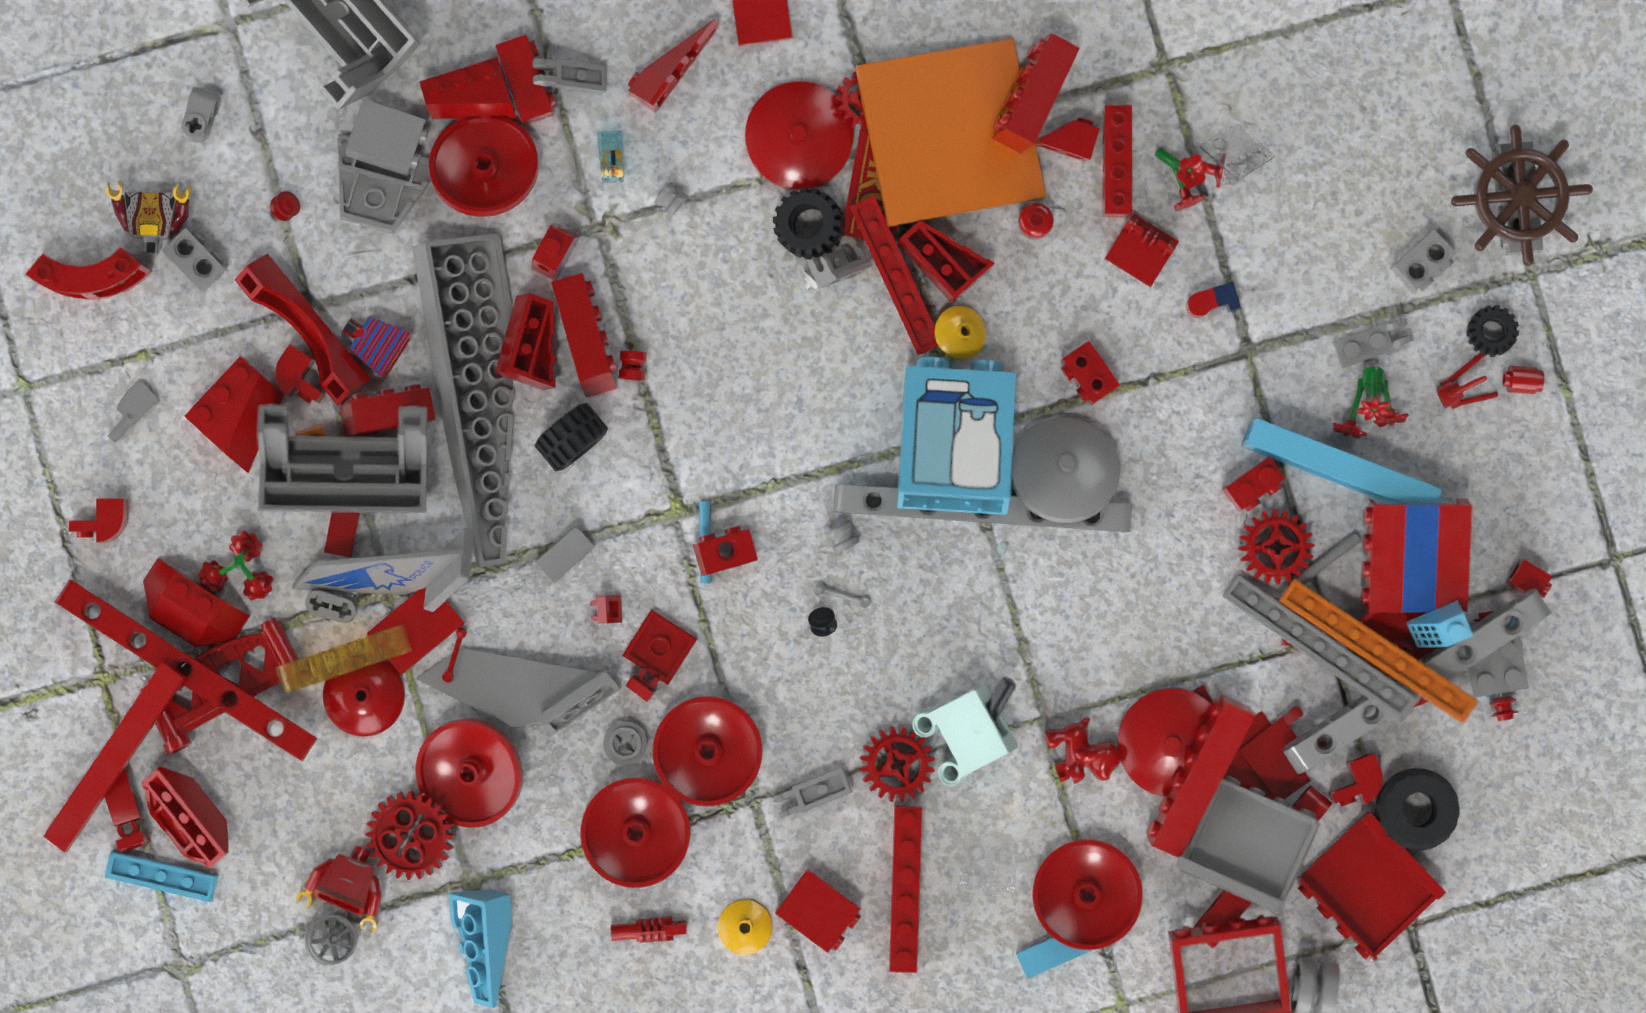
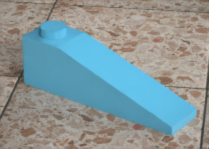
(484, 930)

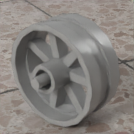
(330, 940)

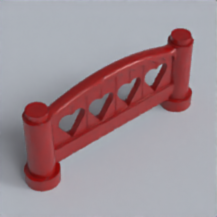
(178, 721)

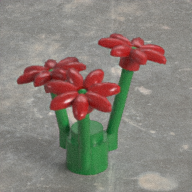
(1373, 383)

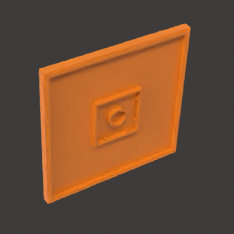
(935, 133)

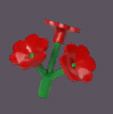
(1191, 172)

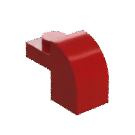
(290, 372)
(109, 522)
(1366, 781)

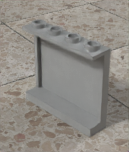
(1250, 845)

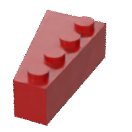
(584, 335)

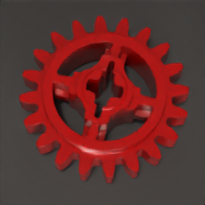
(1299, 545)
(885, 769)

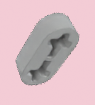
(333, 600)

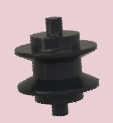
(822, 621)

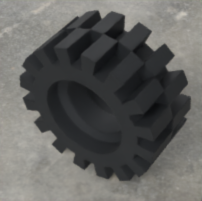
(1504, 319)

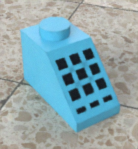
(1440, 627)

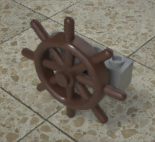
(1521, 196)

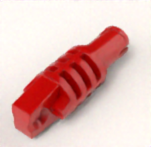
(649, 930)

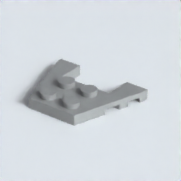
(377, 198)

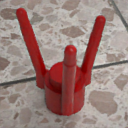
(1451, 393)

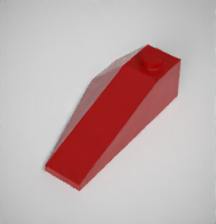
(663, 75)

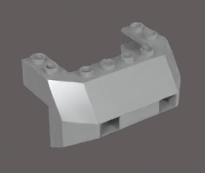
(363, 38)
(342, 472)

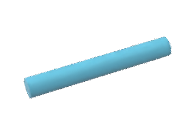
(704, 529)

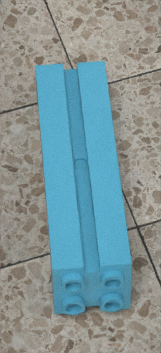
(1337, 466)

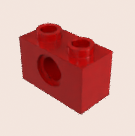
(741, 551)

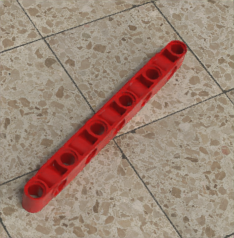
(201, 680)

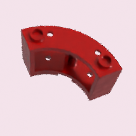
(90, 281)

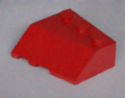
(231, 411)

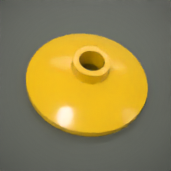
(949, 334)
(745, 912)

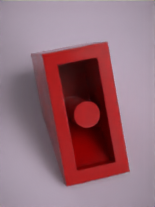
(1072, 139)

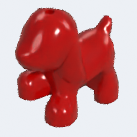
(1099, 757)

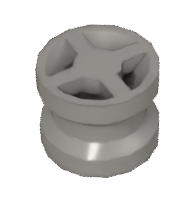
(671, 199)
(842, 538)

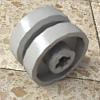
(1314, 990)

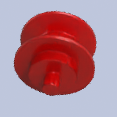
(284, 206)

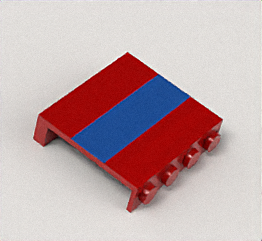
(1416, 556)

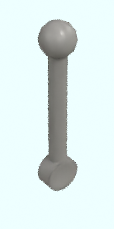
(864, 601)

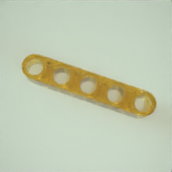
(343, 659)

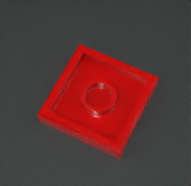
(659, 647)

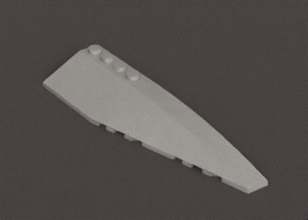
(466, 323)

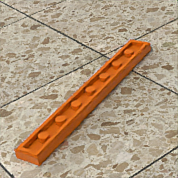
(1379, 651)

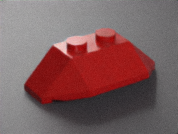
(190, 608)
(187, 816)

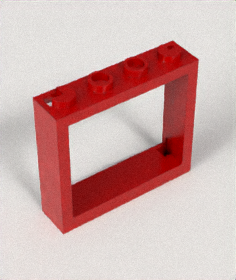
(1235, 929)

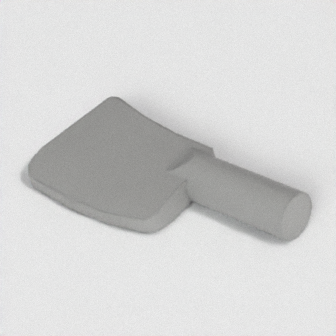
(132, 407)

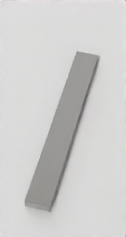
(1320, 648)

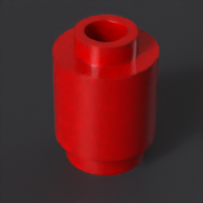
(1523, 379)

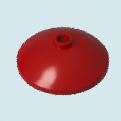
(379, 709)

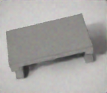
(838, 266)

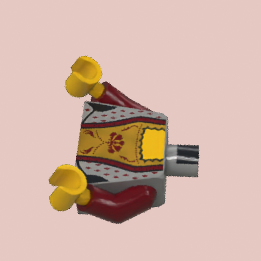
(150, 214)

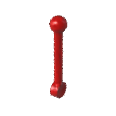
(448, 676)

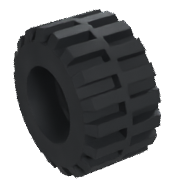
(790, 211)
(571, 437)

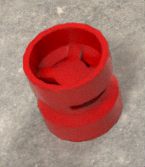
(635, 359)

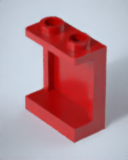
(818, 911)

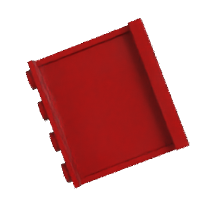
(1369, 886)

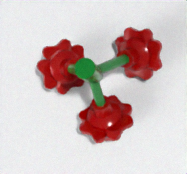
(245, 548)

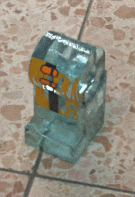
(611, 156)

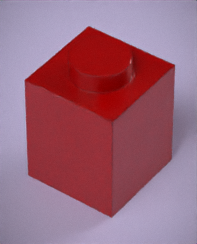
(1528, 576)

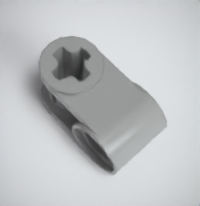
(200, 110)

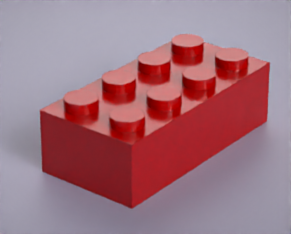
(1035, 93)

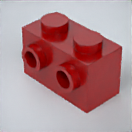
(1089, 373)
(1253, 484)

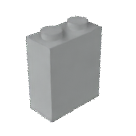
(386, 137)

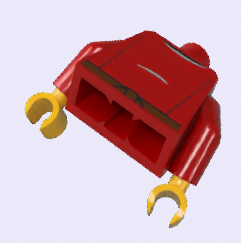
(346, 884)

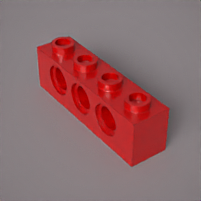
(1117, 161)

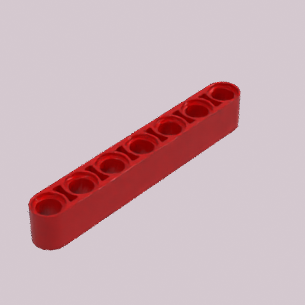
(1229, 906)

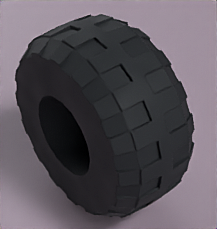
(1444, 808)

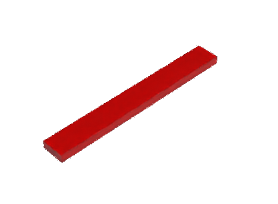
(114, 756)

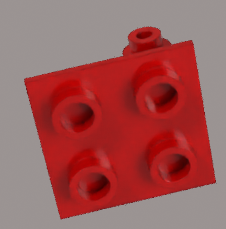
(1141, 250)

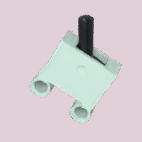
(971, 729)

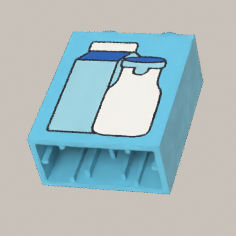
(956, 437)

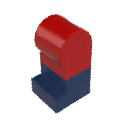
(1213, 298)

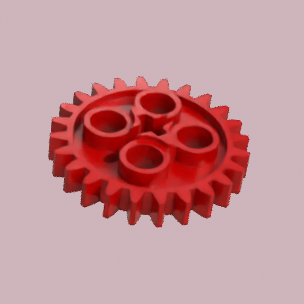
(390, 822)

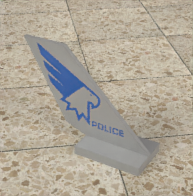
(399, 574)

